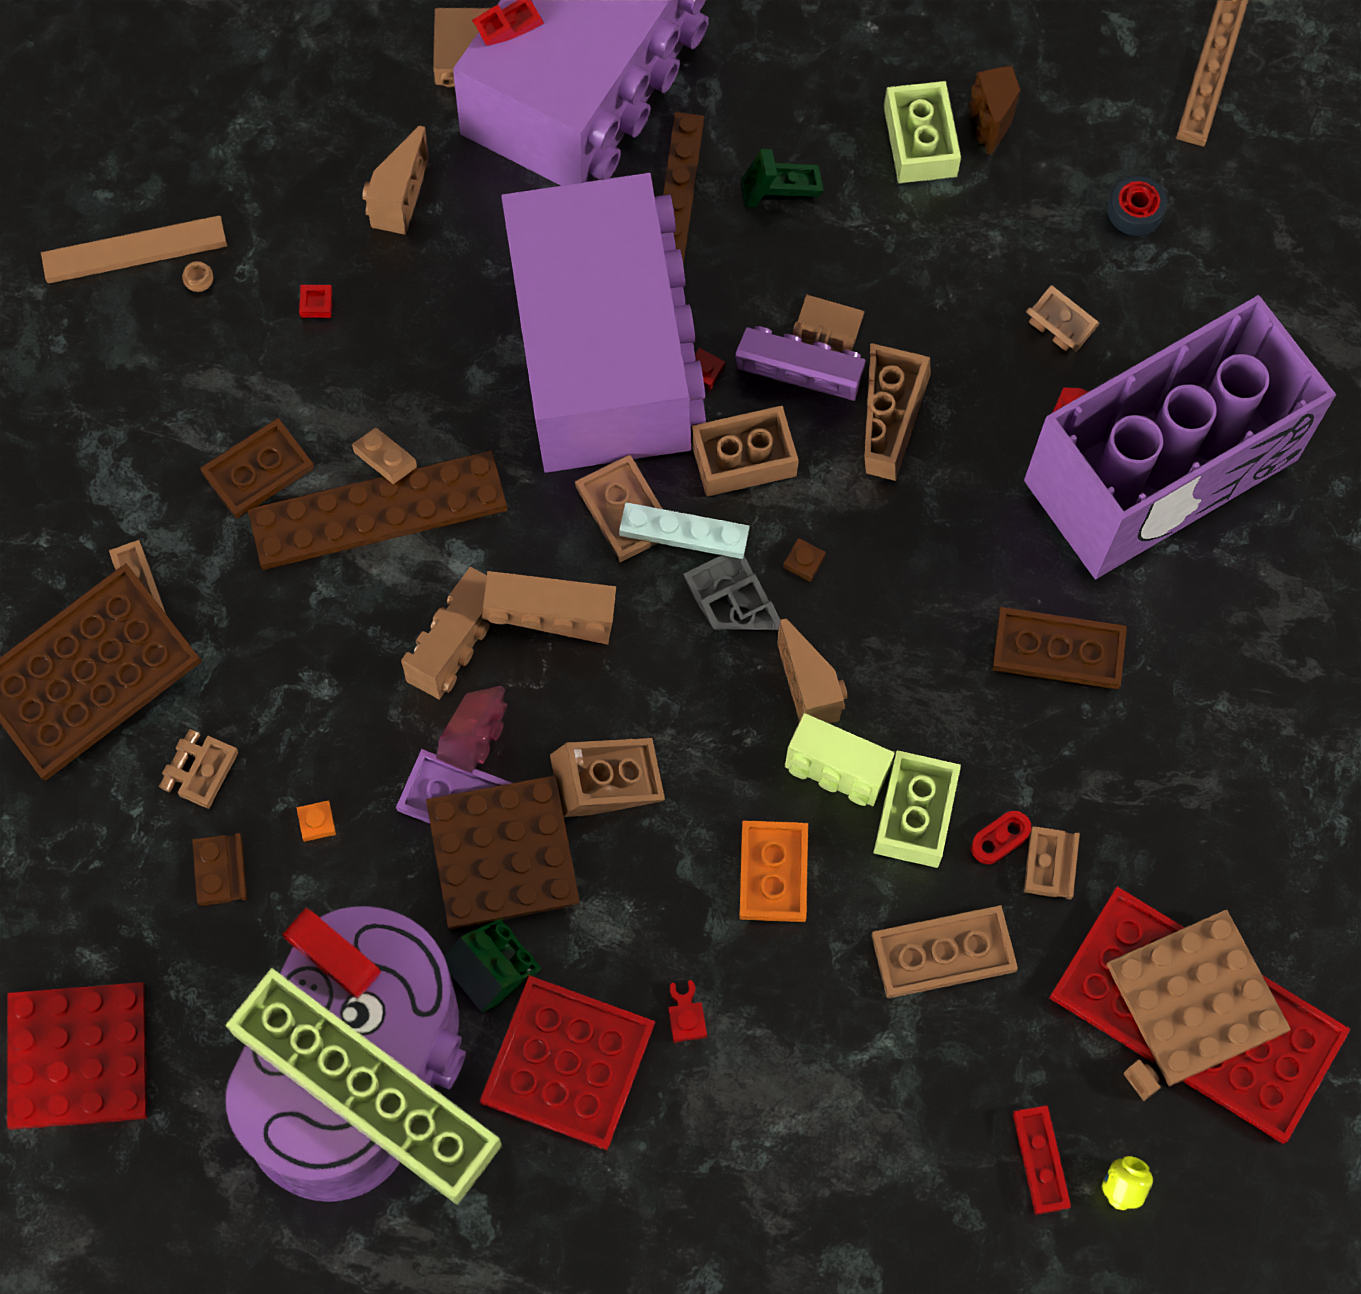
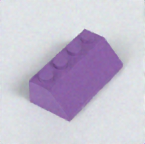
(800, 363)

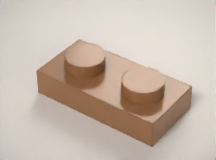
(384, 455)

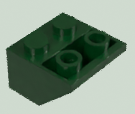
(490, 964)

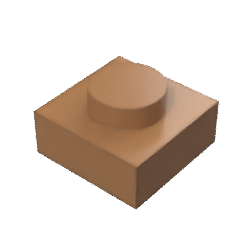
(1142, 1079)

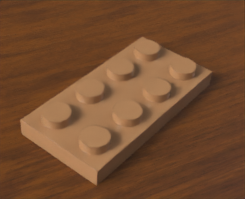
(944, 951)

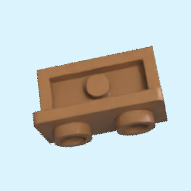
(1062, 318)

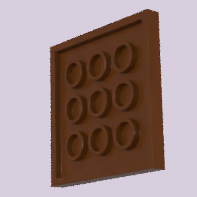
(502, 852)

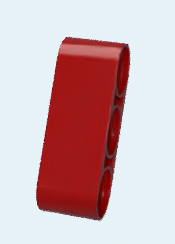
(331, 953)

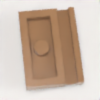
(1051, 862)

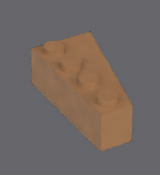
(894, 399)
(550, 605)
(450, 638)

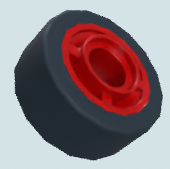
(1135, 219)

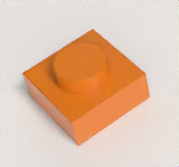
(316, 821)

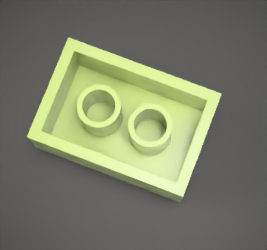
(922, 132)
(838, 760)
(917, 809)

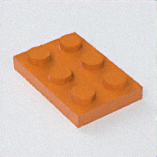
(773, 871)

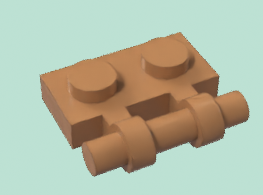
(206, 773)

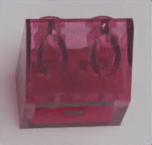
(472, 729)

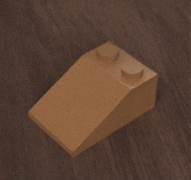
(396, 184)
(810, 677)
(606, 775)

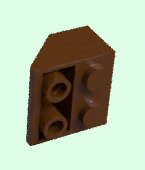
(993, 104)

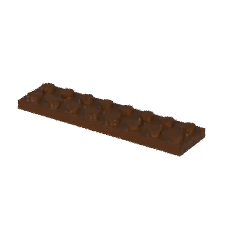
(376, 510)

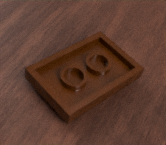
(257, 468)

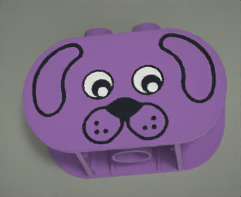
(404, 1013)

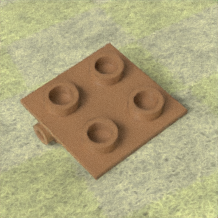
(828, 324)

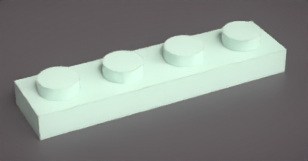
(684, 530)

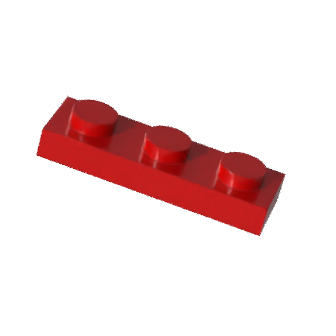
(1041, 1160)

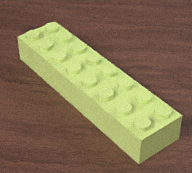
(364, 1086)

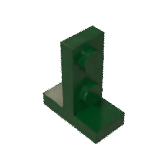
(773, 178)

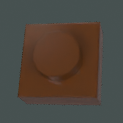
(804, 560)

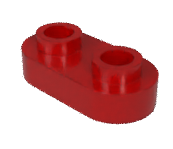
(999, 837)

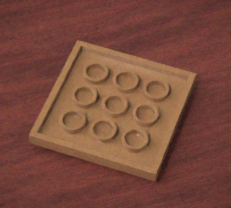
(1198, 997)

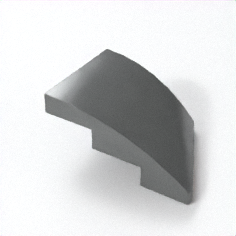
(731, 595)

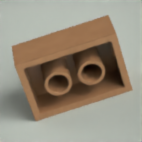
(744, 451)

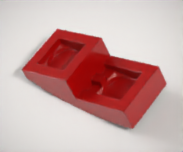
(505, 24)

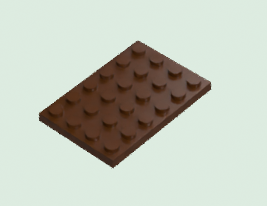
(89, 671)

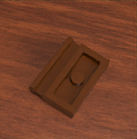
(219, 869)

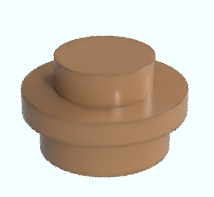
(197, 276)

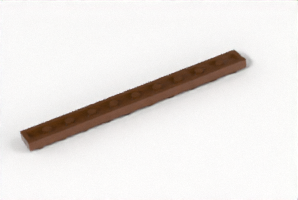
(682, 171)

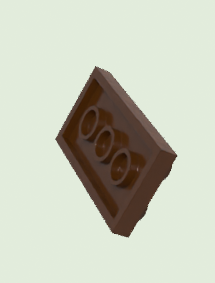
(1059, 648)

